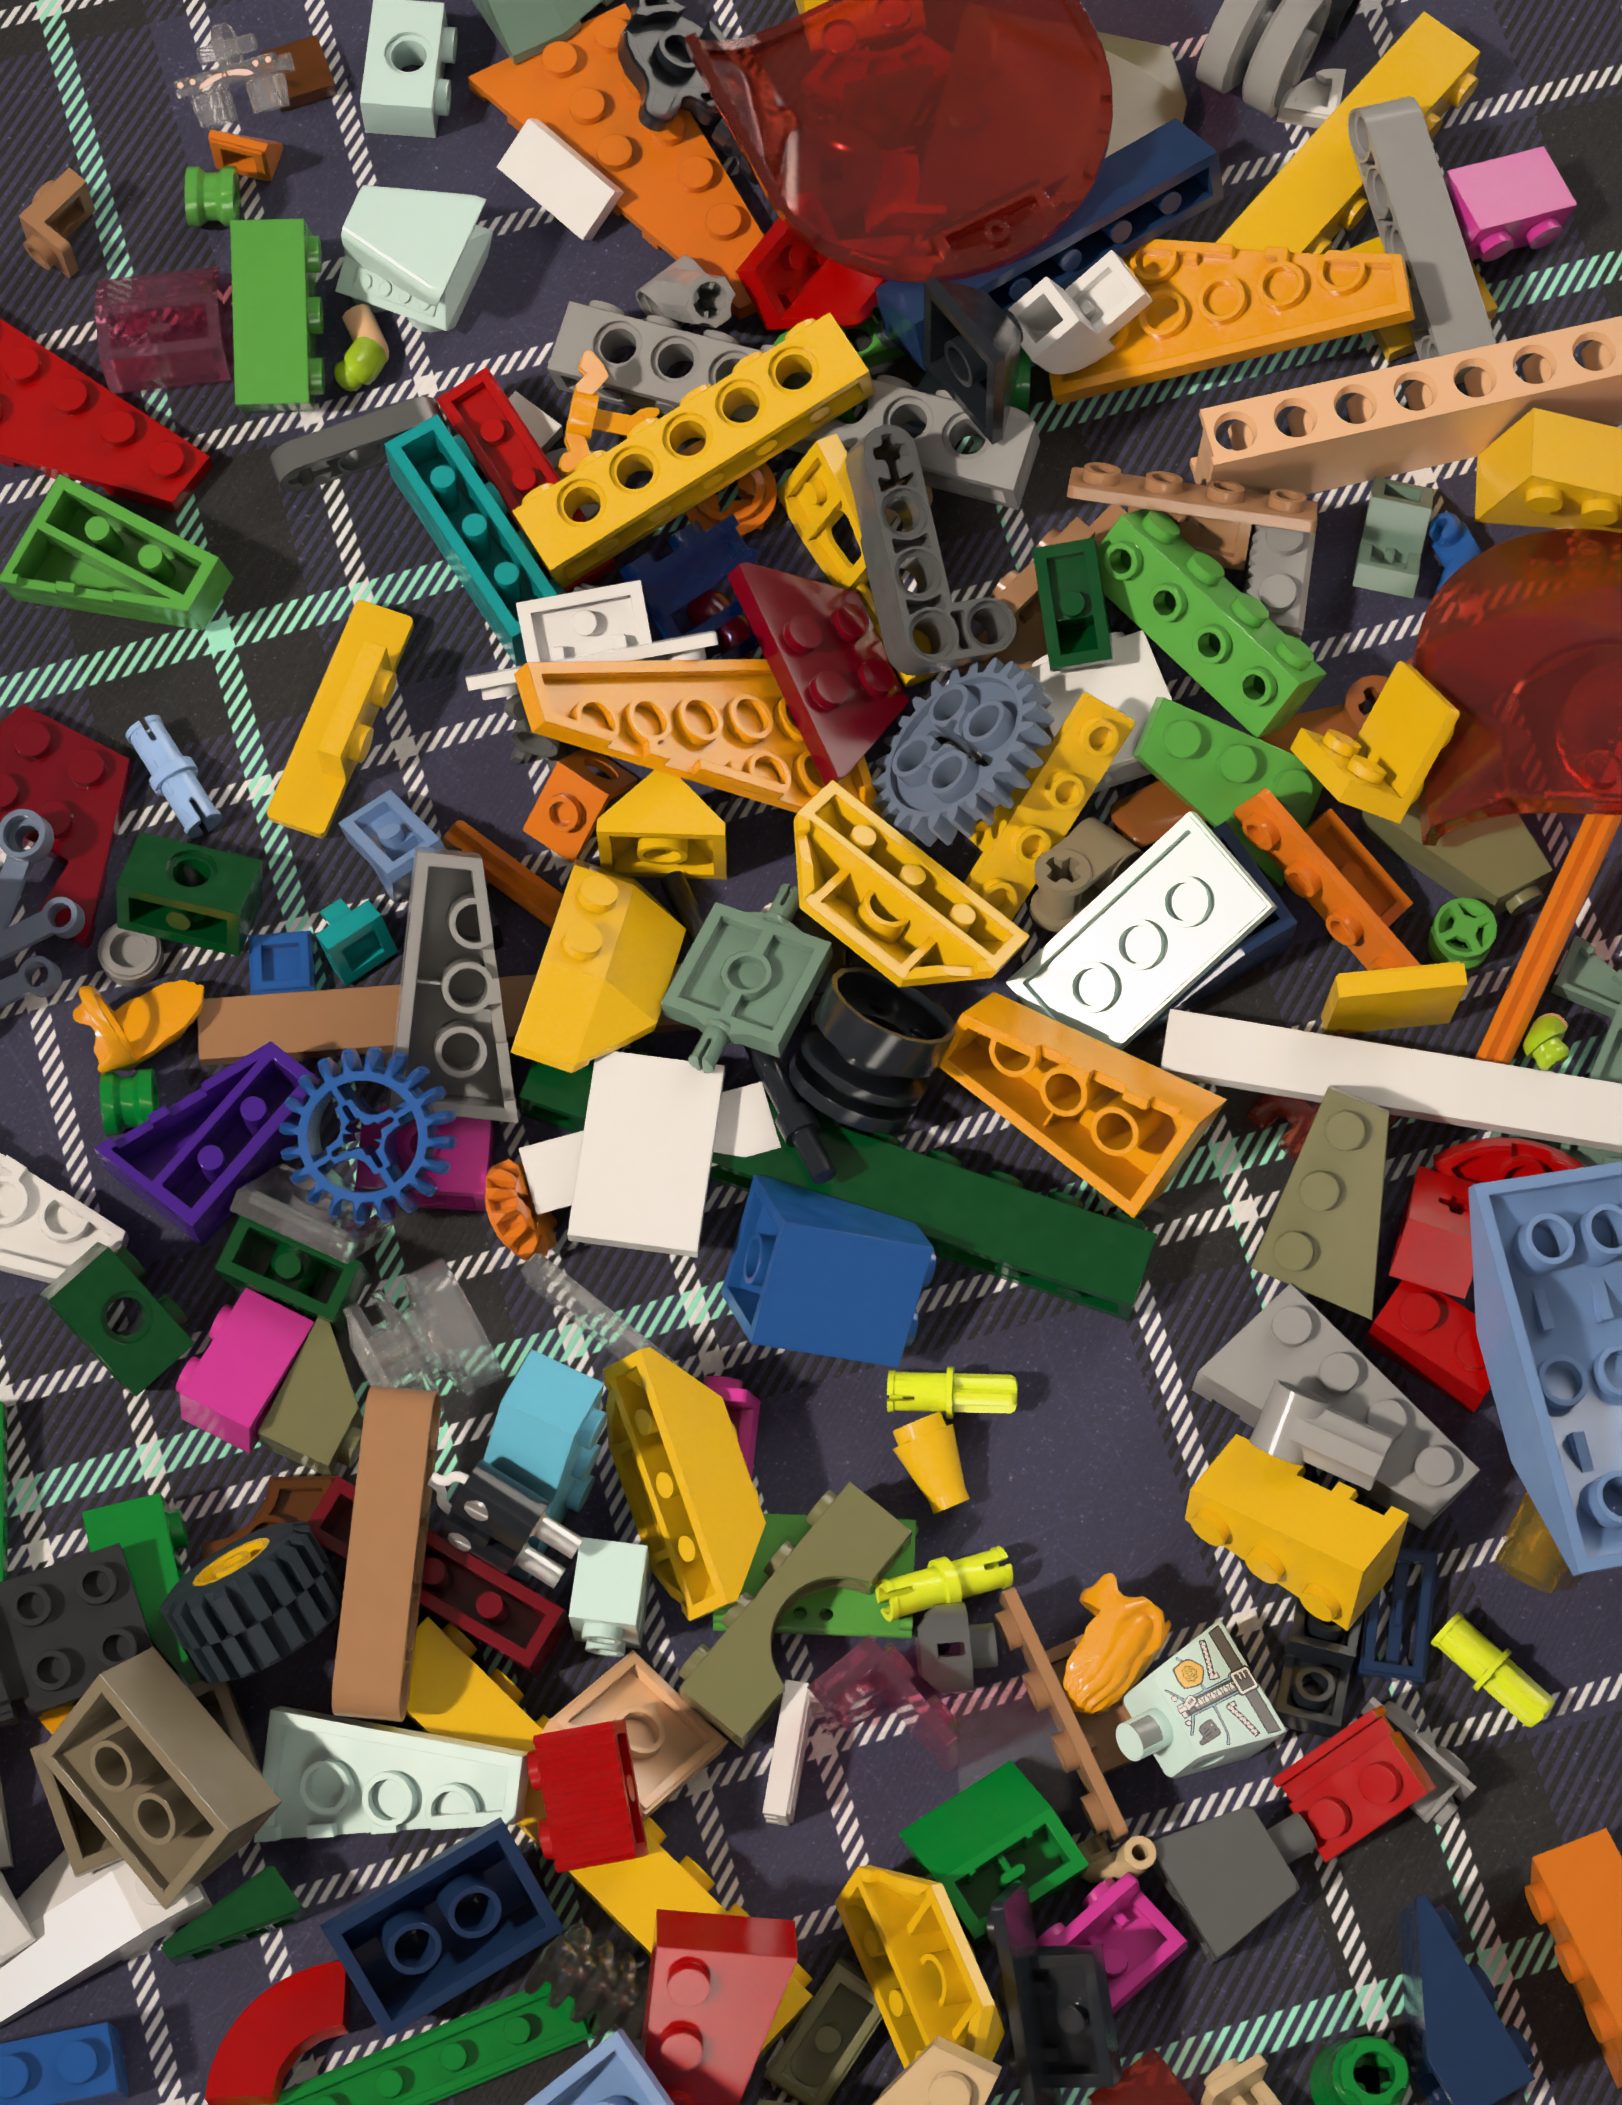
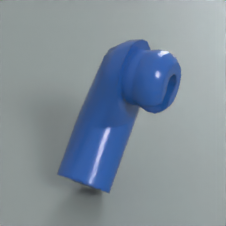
(1451, 543)

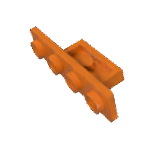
(1334, 876)

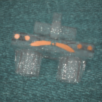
(211, 89)

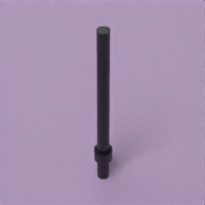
(794, 1119)

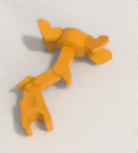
(586, 417)

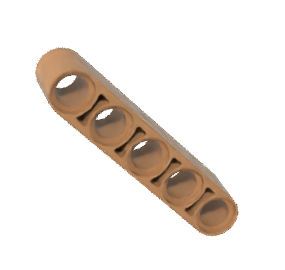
(386, 1554)

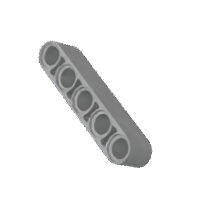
(1421, 225)

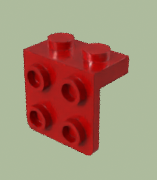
(797, 283)

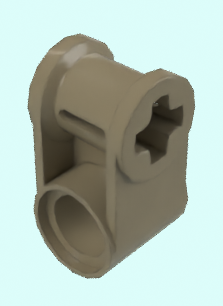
(1078, 872)

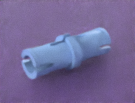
(173, 776)

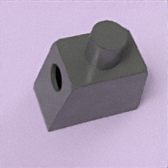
(1231, 1874)

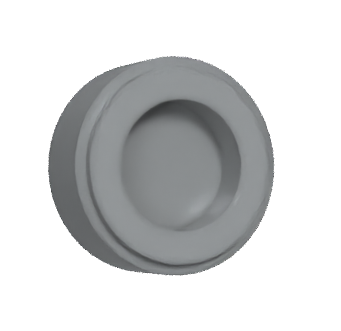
(130, 956)

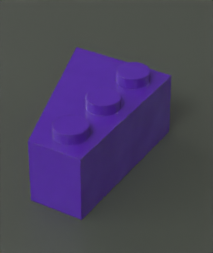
(210, 1142)

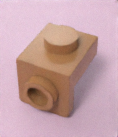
(52, 217)

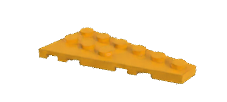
(1239, 305)
(688, 719)

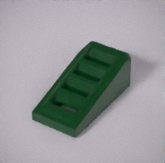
(247, 1912)

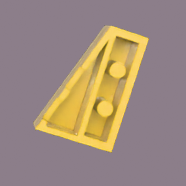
(1552, 474)
(1296, 1531)

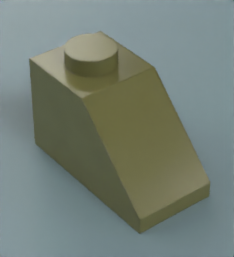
(316, 1409)

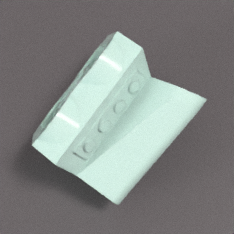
(414, 253)

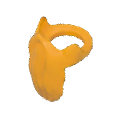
(141, 1024)
(1114, 1647)

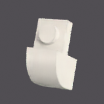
(1074, 325)

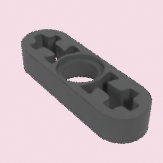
(347, 445)

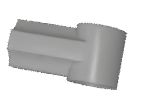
(687, 295)
(1304, 1429)

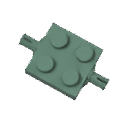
(747, 979)

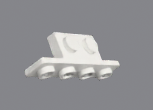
(589, 626)

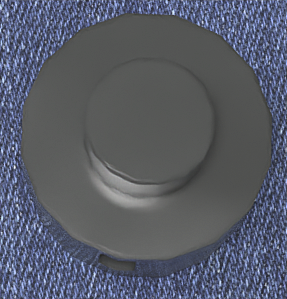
(950, 1624)

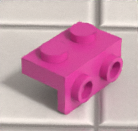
(1132, 1934)

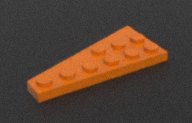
(668, 177)

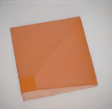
(250, 155)

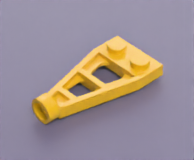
(815, 500)

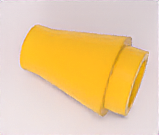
(932, 1460)

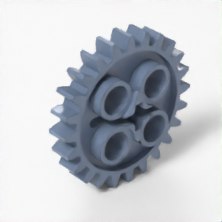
(989, 715)

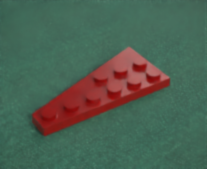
(80, 429)

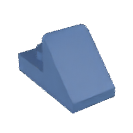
(387, 838)

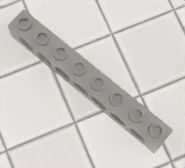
(992, 474)

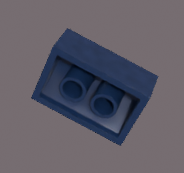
(442, 1927)

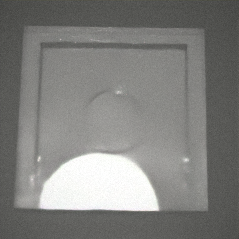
(285, 1209)

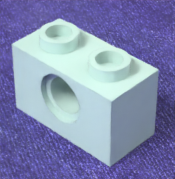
(403, 36)
(610, 1596)

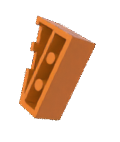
(1581, 1901)

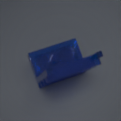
(689, 569)

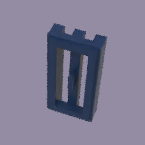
(1390, 1668)

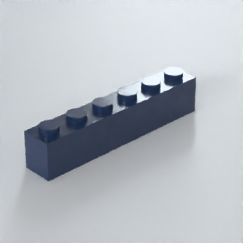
(1133, 201)

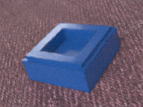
(281, 962)

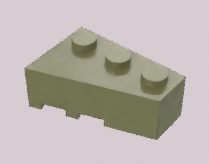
(1332, 1206)

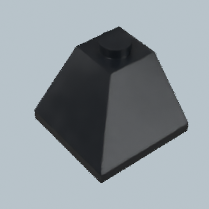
(972, 352)

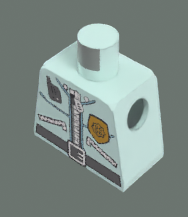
(1199, 1709)

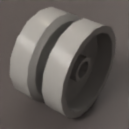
(1264, 45)

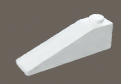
(84, 1929)

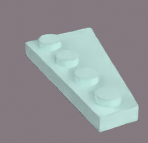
(383, 1778)

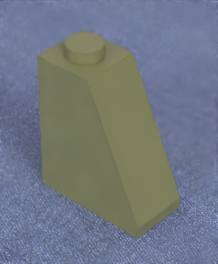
(1481, 861)

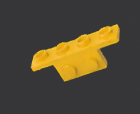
(341, 719)
(1049, 806)

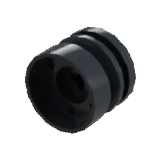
(871, 1051)

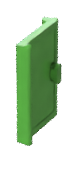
(852, 1611)

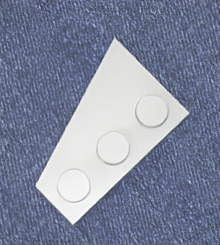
(45, 1227)

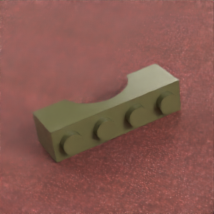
(846, 1548)

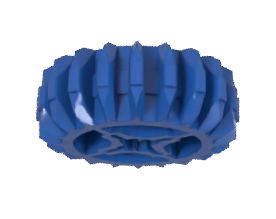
(353, 1109)

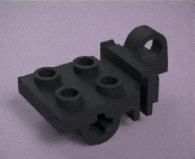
(65, 1630)

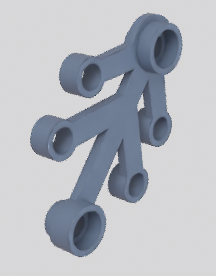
(38, 926)

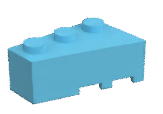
(548, 1436)

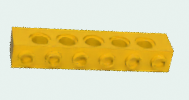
(681, 481)

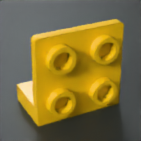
(1391, 753)

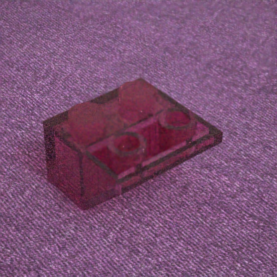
(162, 330)

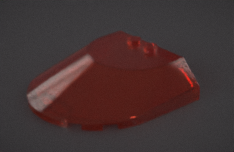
(919, 127)
(1535, 668)

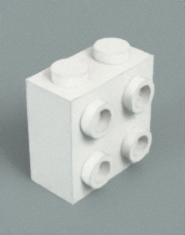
(1125, 684)

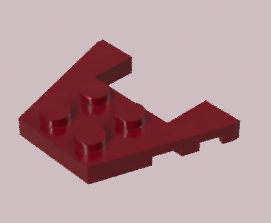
(78, 791)

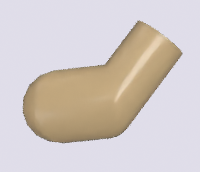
(1132, 1857)

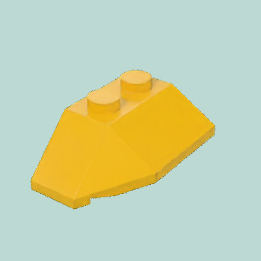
(894, 898)
(599, 971)
(683, 1480)
(918, 1963)

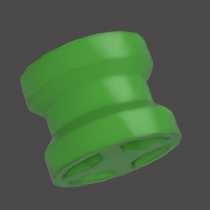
(212, 195)
(1467, 922)

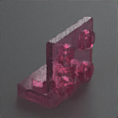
(847, 1694)

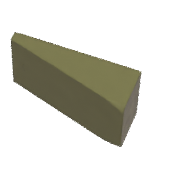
(827, 2037)

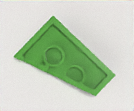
(1221, 768)

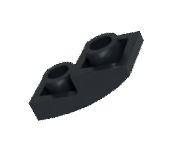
(1315, 1673)

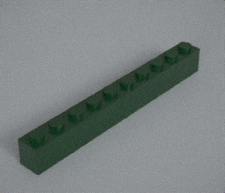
(963, 1214)

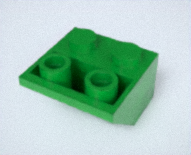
(992, 1838)

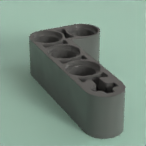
(919, 553)

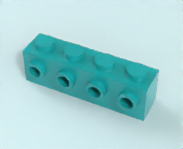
(469, 527)

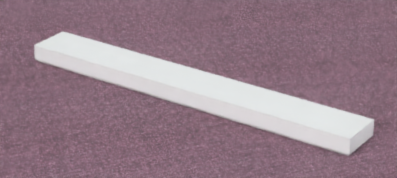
(1395, 1078)

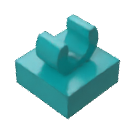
(354, 939)

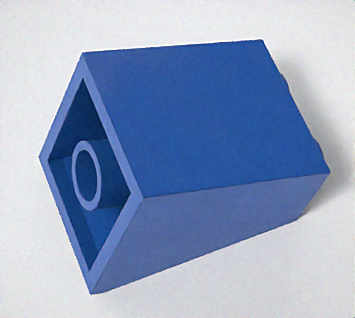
(826, 1275)

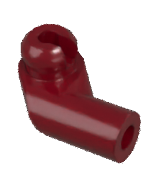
(732, 631)

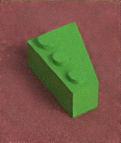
(276, 315)
(112, 563)

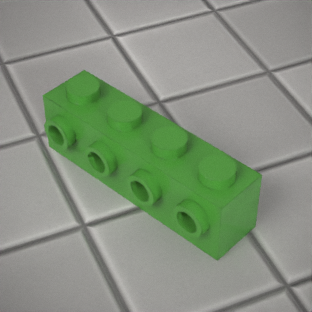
(1206, 622)

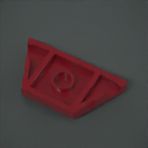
(823, 663)

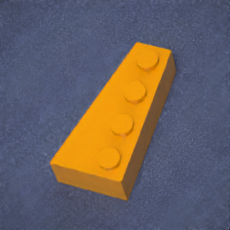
(1081, 1099)

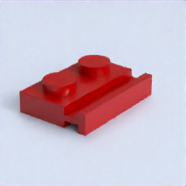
(1355, 1783)

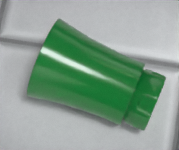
(1333, 2076)

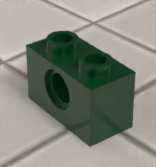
(189, 894)
(291, 1273)
(82, 1303)

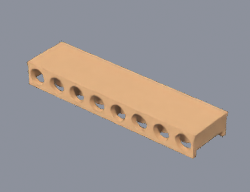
(1434, 431)

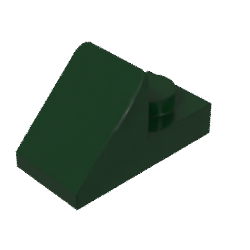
(1073, 605)

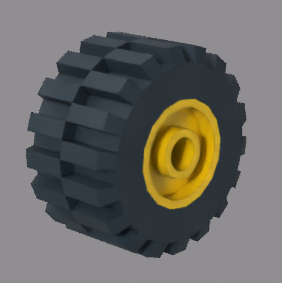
(254, 1602)

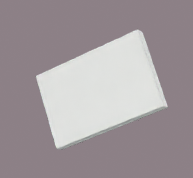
(646, 1154)

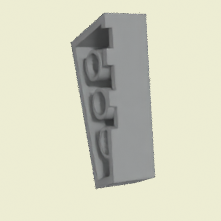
(1303, 1348)

